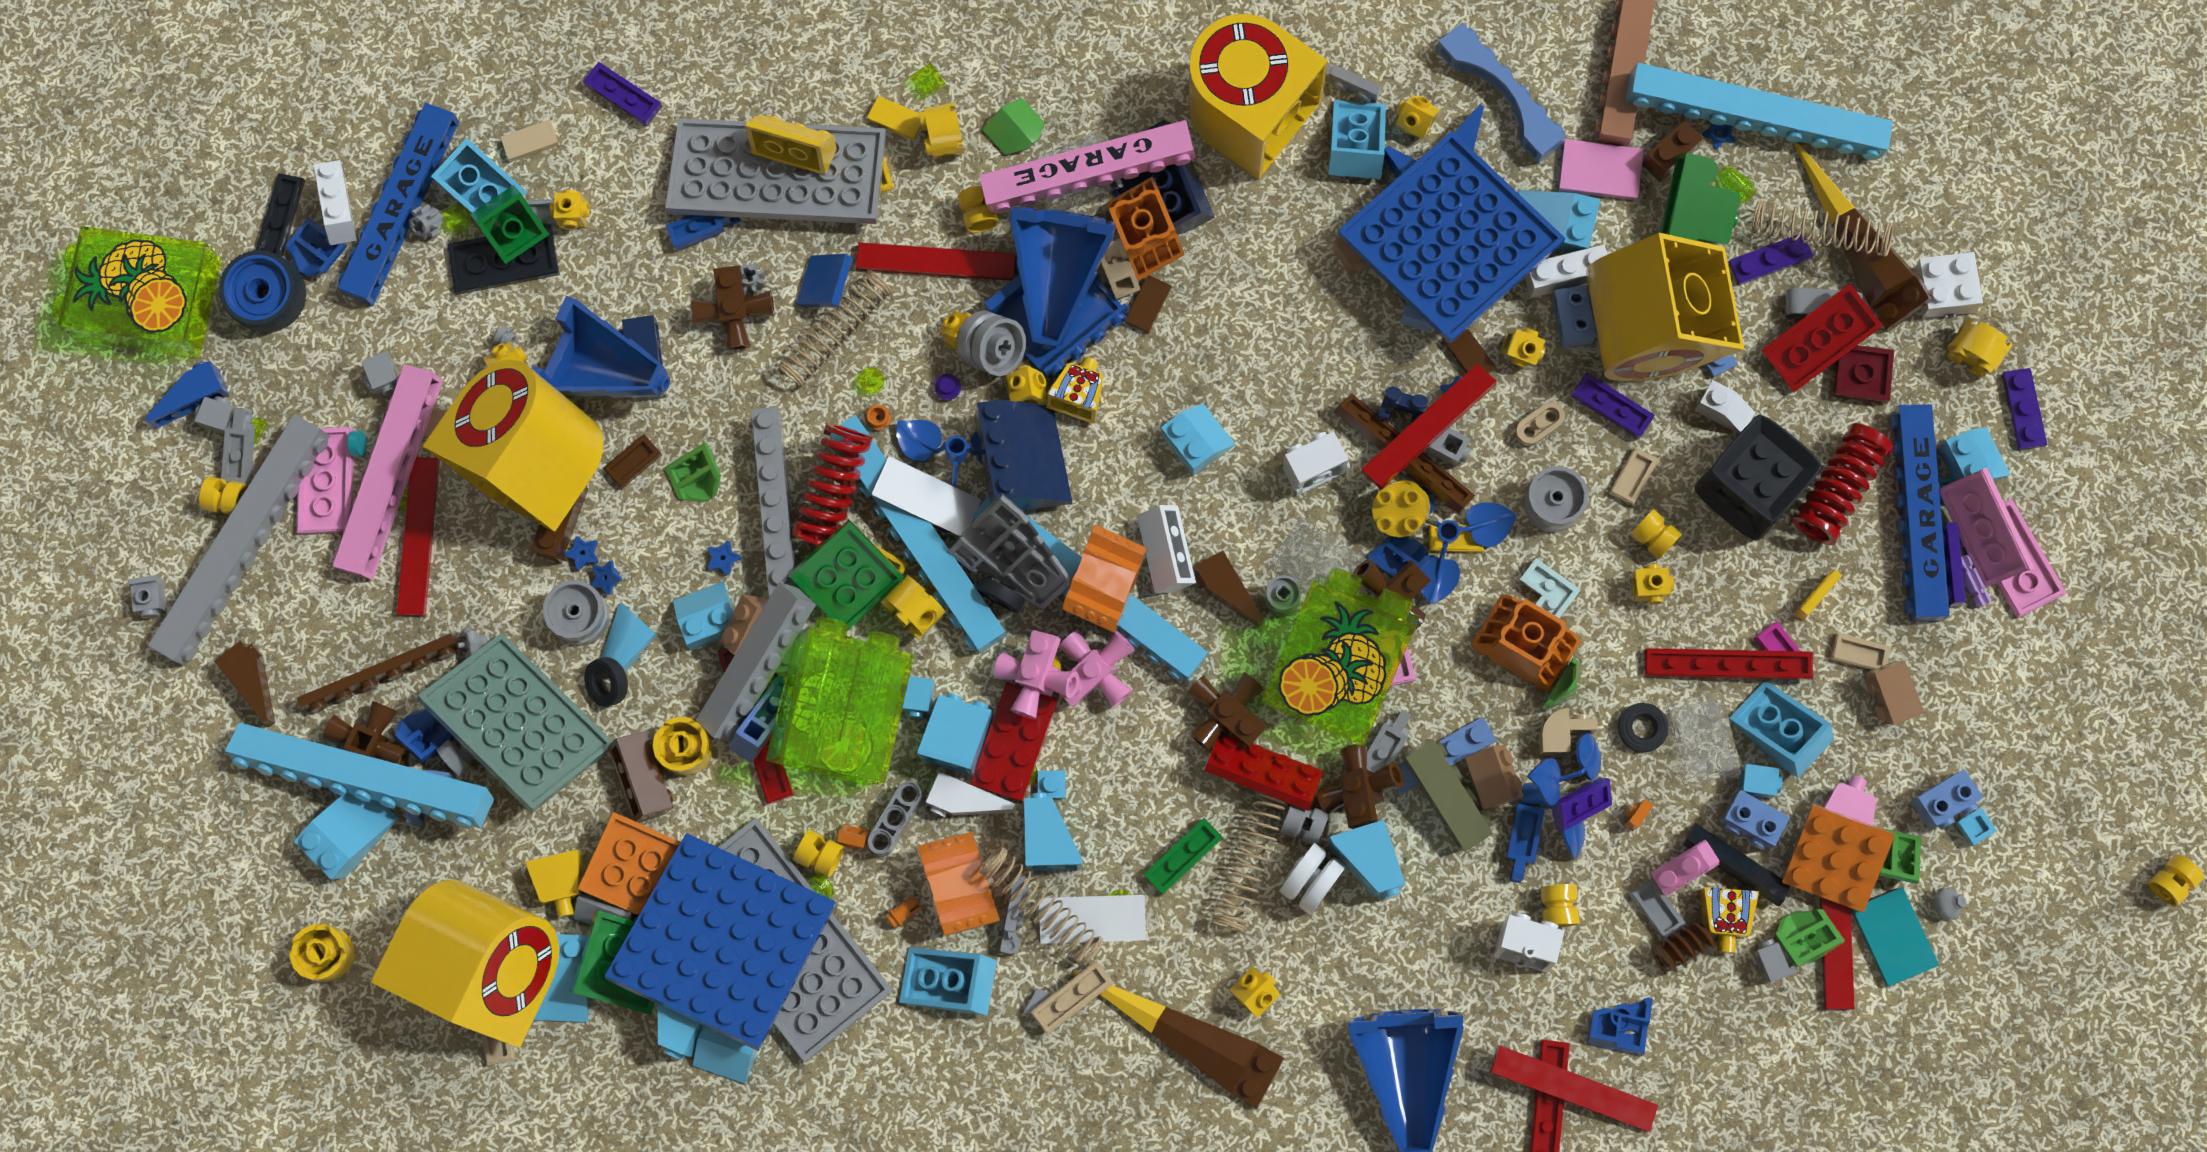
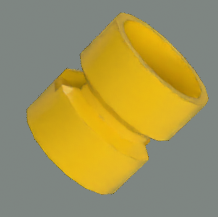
(977, 215)
(219, 496)
(1656, 534)
(818, 853)
(2176, 880)
(1560, 904)

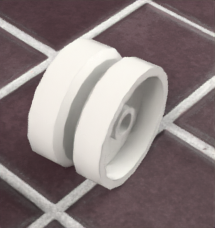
(1310, 877)

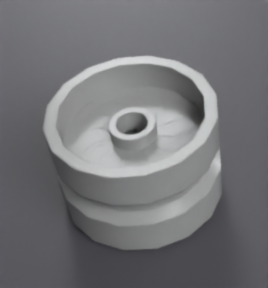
(991, 343)
(1561, 484)
(562, 617)

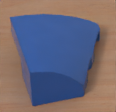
(1609, 1027)

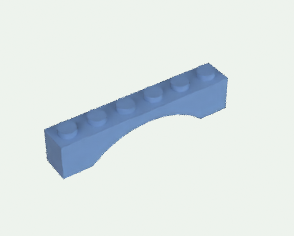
(1467, 54)

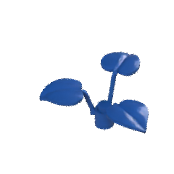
(921, 438)
(1489, 527)
(1546, 786)

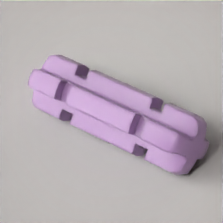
(1974, 582)

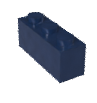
(646, 334)

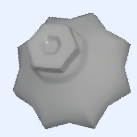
(471, 641)
(1949, 903)

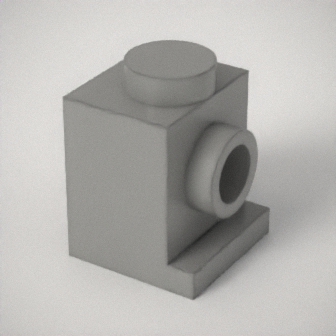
(1452, 438)
(156, 598)
(1772, 961)

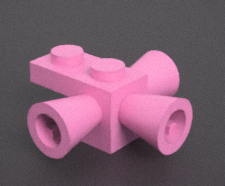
(1098, 667)
(1036, 674)

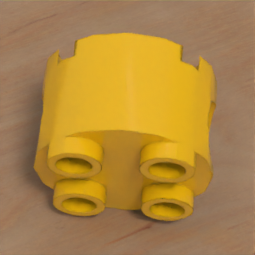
(942, 130)
(1979, 347)
(1401, 508)
(913, 607)
(682, 746)
(322, 953)

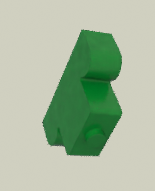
(1696, 208)

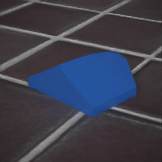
(312, 249)
(1397, 552)
(421, 734)

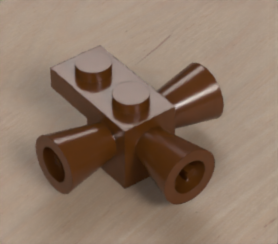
(732, 307)
(1406, 581)
(1227, 712)
(368, 739)
(1359, 787)

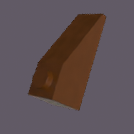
(1224, 585)
(249, 677)

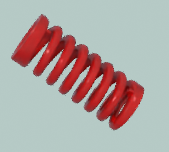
(862, 445)
(1849, 482)

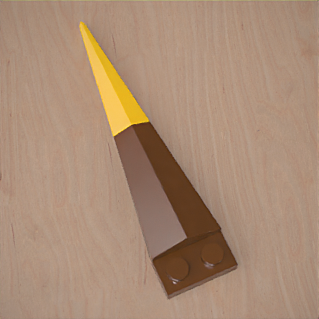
(1886, 281)
(1227, 1058)

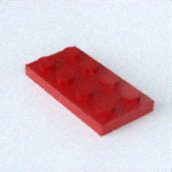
(1821, 337)
(1013, 746)
(1264, 771)

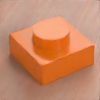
(1637, 814)
(853, 836)

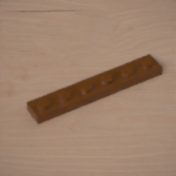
(1422, 468)
(368, 678)

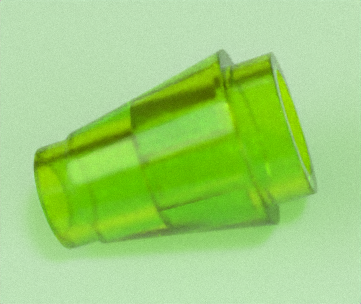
(1738, 182)

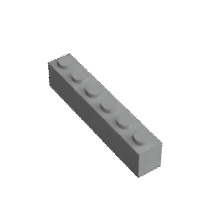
(755, 661)

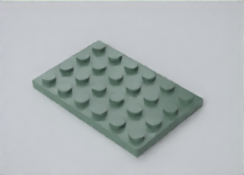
(515, 722)

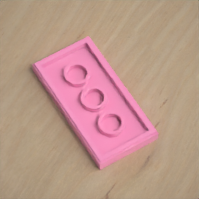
(327, 491)
(1986, 527)
(2036, 586)

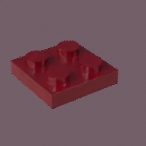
(1865, 374)

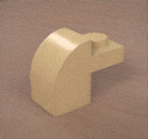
(1119, 269)
(1556, 731)

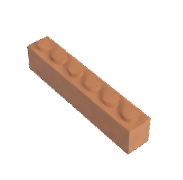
(1629, 48)

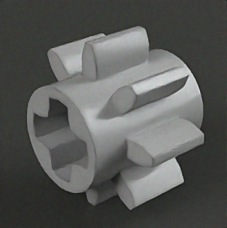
(426, 221)
(755, 284)

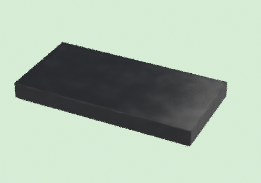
(479, 267)

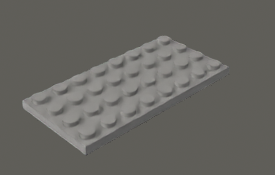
(721, 177)
(837, 979)

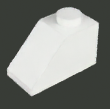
(1725, 407)

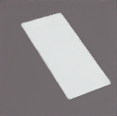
(926, 496)
(1109, 916)

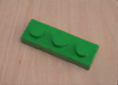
(1183, 856)

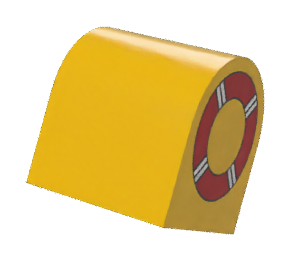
(1252, 88)
(1663, 307)
(519, 442)
(471, 960)

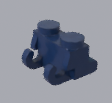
(1405, 402)

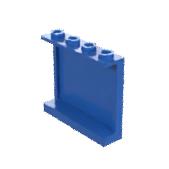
(1097, 315)

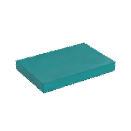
(1895, 937)

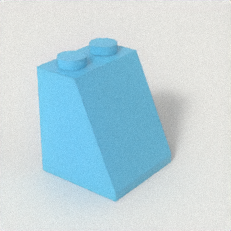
(955, 734)
(1047, 837)
(1370, 858)
(677, 1033)

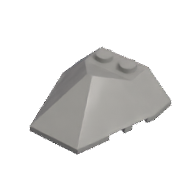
(1012, 552)

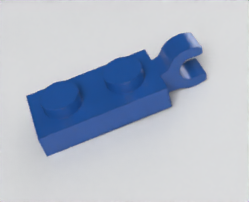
(697, 228)
(1524, 839)

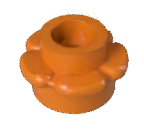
(878, 410)

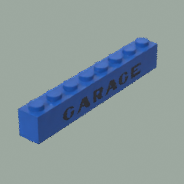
(401, 194)
(1920, 513)

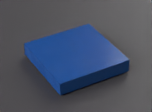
(824, 280)

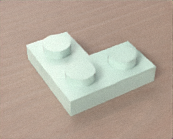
(1554, 590)

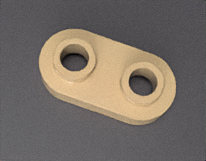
(1539, 425)

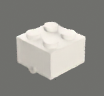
(1952, 283)
(1315, 462)
(1529, 941)

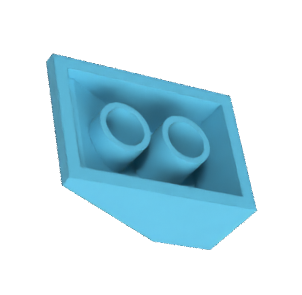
(1357, 139)
(472, 177)
(1567, 212)
(1783, 728)
(345, 834)
(948, 980)
(559, 1002)

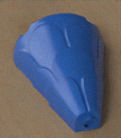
(1057, 266)
(599, 360)
(1410, 1069)

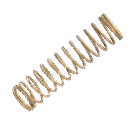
(1886, 241)
(875, 280)
(1000, 856)
(1219, 919)

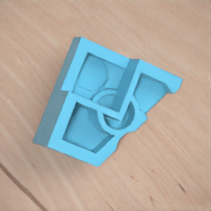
(627, 637)

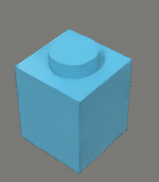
(919, 697)
(1760, 781)

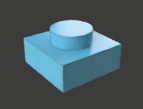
(1052, 783)
(1976, 826)

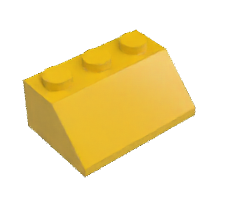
(791, 143)

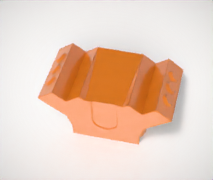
(1145, 228)
(1104, 578)
(1526, 641)
(958, 889)

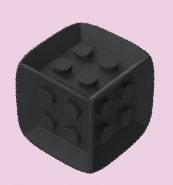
(1758, 477)

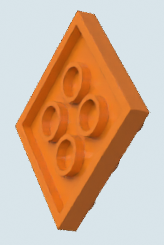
(1838, 857)
(627, 863)

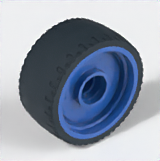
(247, 279)

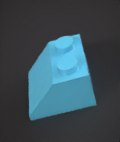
(1196, 438)
(1971, 453)
(704, 615)
(723, 1055)

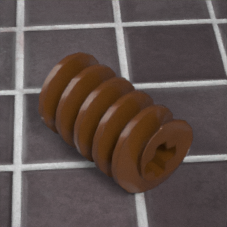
(1683, 946)

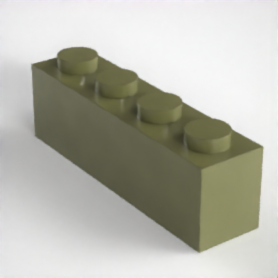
(1447, 795)

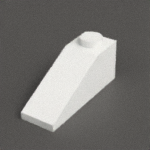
(961, 799)

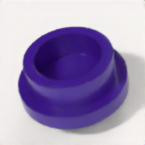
(947, 386)

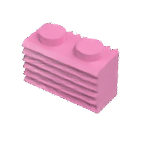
(1685, 868)

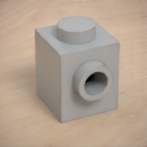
(380, 374)
(214, 414)

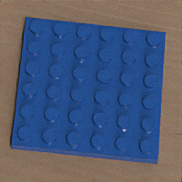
(1451, 237)
(721, 941)

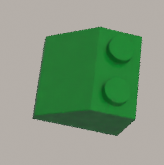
(509, 224)

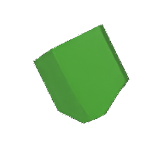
(1014, 127)
(695, 475)
(1564, 688)
(1903, 858)
(1807, 936)

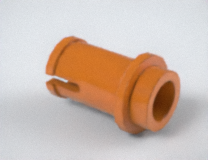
(903, 912)

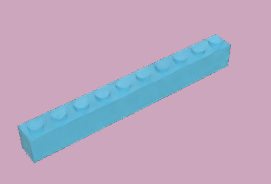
(1758, 111)
(931, 554)
(1139, 622)
(359, 775)

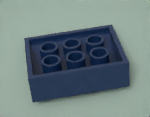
(1180, 192)
(1022, 453)

